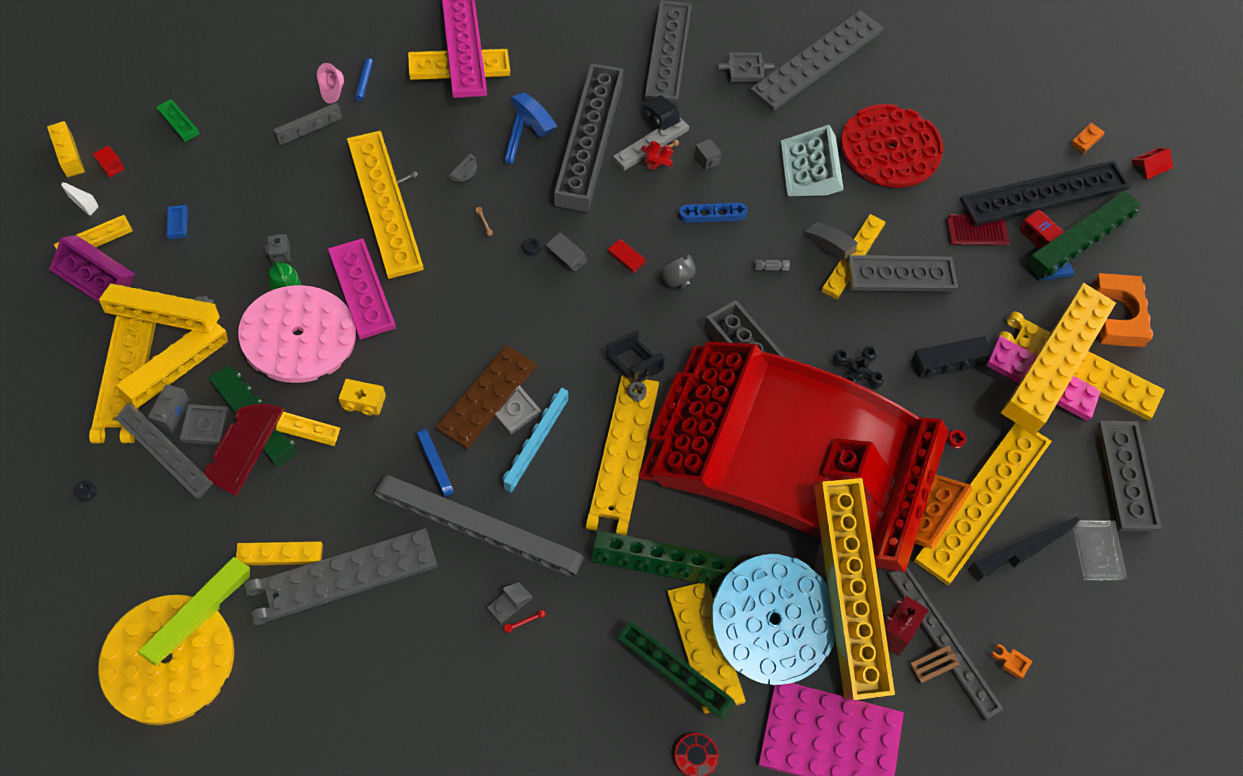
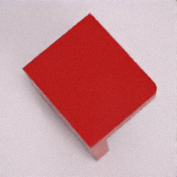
(108, 161)

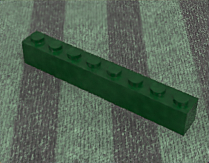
(1084, 235)

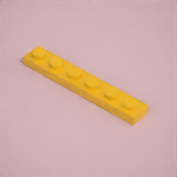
(865, 239)

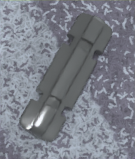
(772, 264)

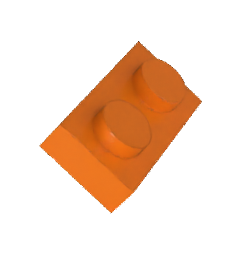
(1087, 138)

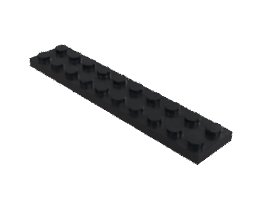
(1044, 193)

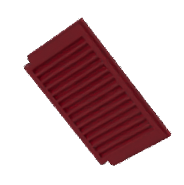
(964, 233)

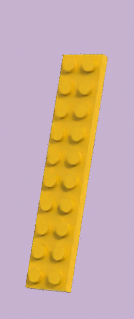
(385, 205)
(989, 496)

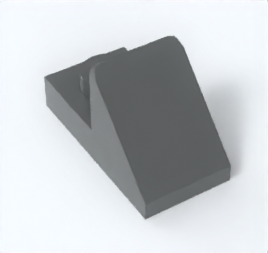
(511, 601)

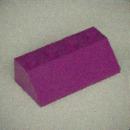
(88, 267)

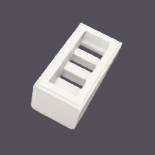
(81, 198)

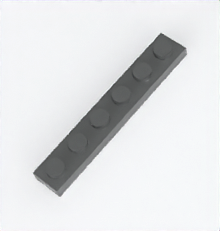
(164, 451)

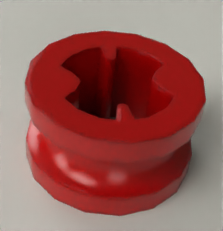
(952, 442)

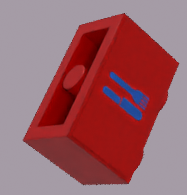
(1040, 229)

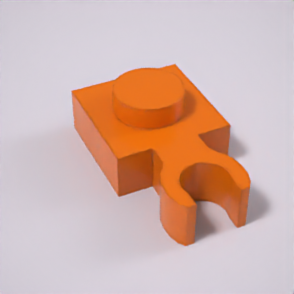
(1014, 662)

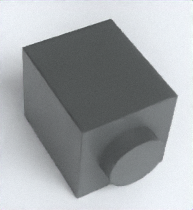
(708, 154)

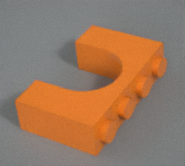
(1131, 292)

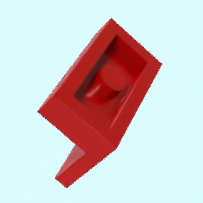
(1154, 162)

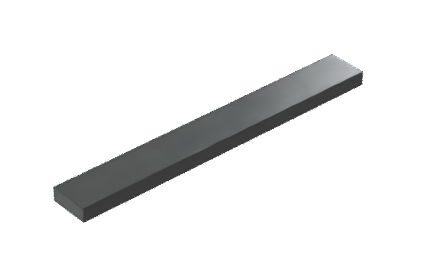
(941, 636)

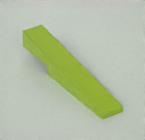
(196, 611)

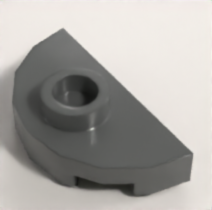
(464, 170)

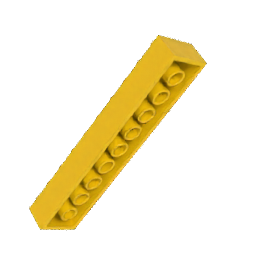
(1058, 359)
(853, 589)

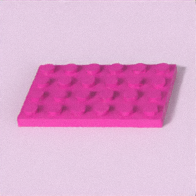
(828, 735)

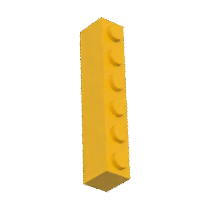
(159, 308)
(170, 365)

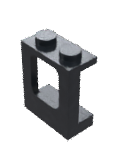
(652, 365)

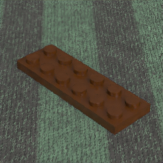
(486, 397)

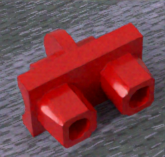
(654, 157)

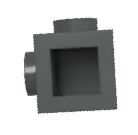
(278, 248)

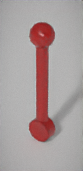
(508, 627)

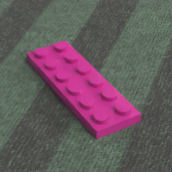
(362, 288)
(1013, 363)

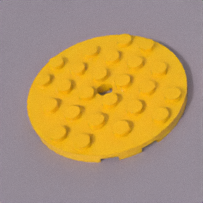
(169, 689)

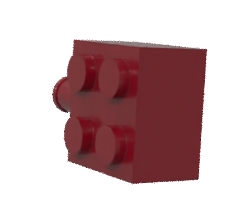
(903, 623)

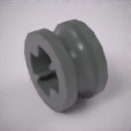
(640, 387)

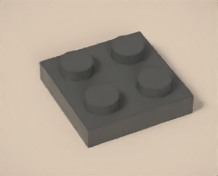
(204, 424)

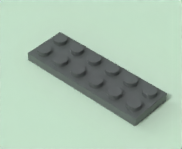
(901, 273)
(1129, 476)

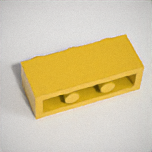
(65, 149)

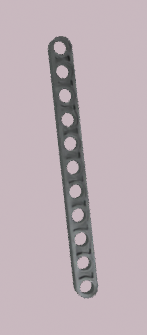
(479, 525)

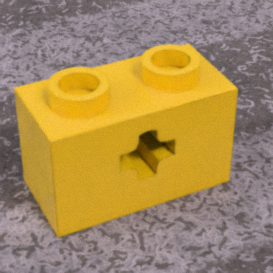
(362, 397)

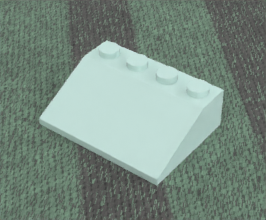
(812, 163)

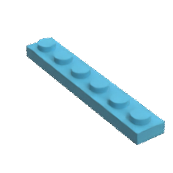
(532, 445)

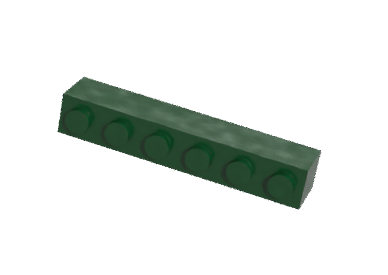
(236, 395)
(677, 671)

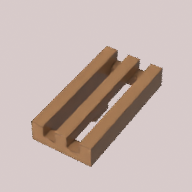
(951, 656)

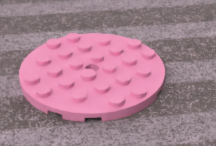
(272, 347)

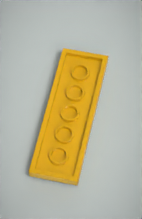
(436, 64)
(692, 615)

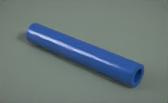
(363, 79)

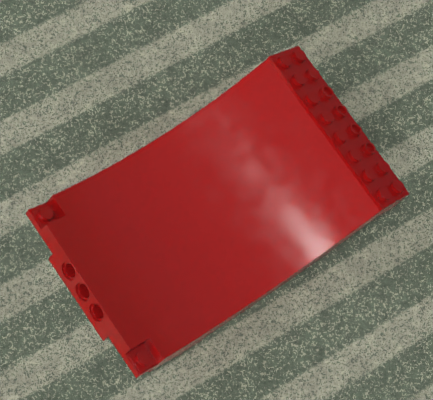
(774, 427)

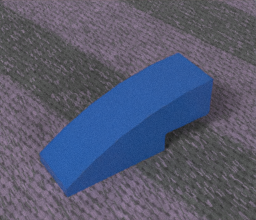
(534, 114)

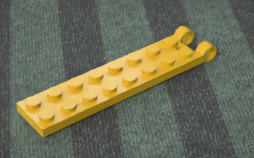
(127, 351)
(1111, 380)
(623, 456)

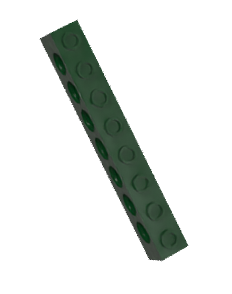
(662, 558)

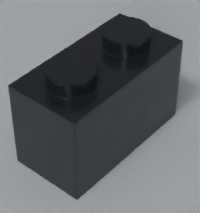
(661, 112)

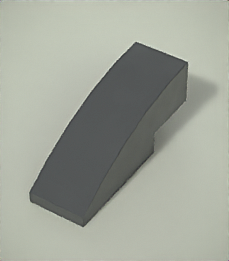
(832, 240)

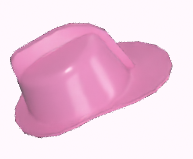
(330, 82)

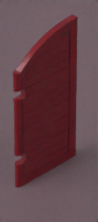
(242, 446)

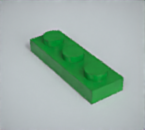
(177, 120)

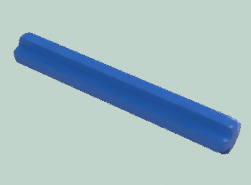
(514, 139)

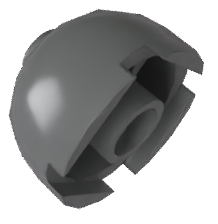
(679, 273)

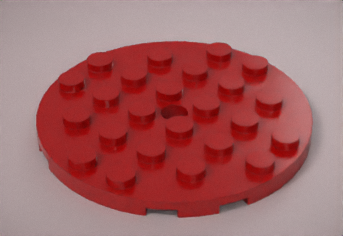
(916, 144)

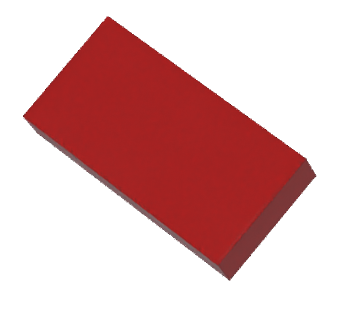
(626, 256)

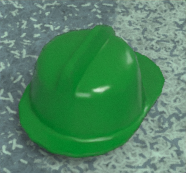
(282, 276)

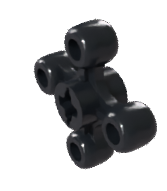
(868, 355)

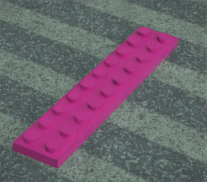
(464, 48)

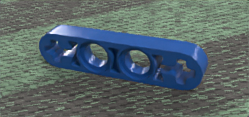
(712, 210)
(435, 463)

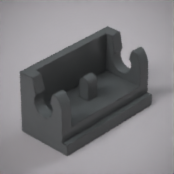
(567, 251)

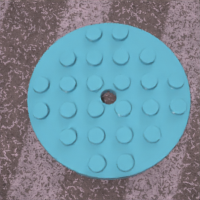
(743, 614)

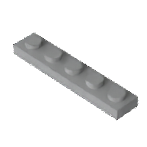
(633, 154)

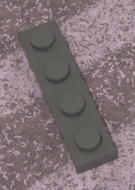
(308, 123)

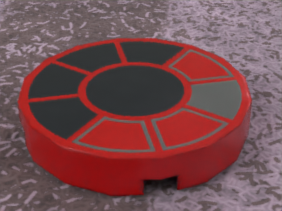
(696, 755)

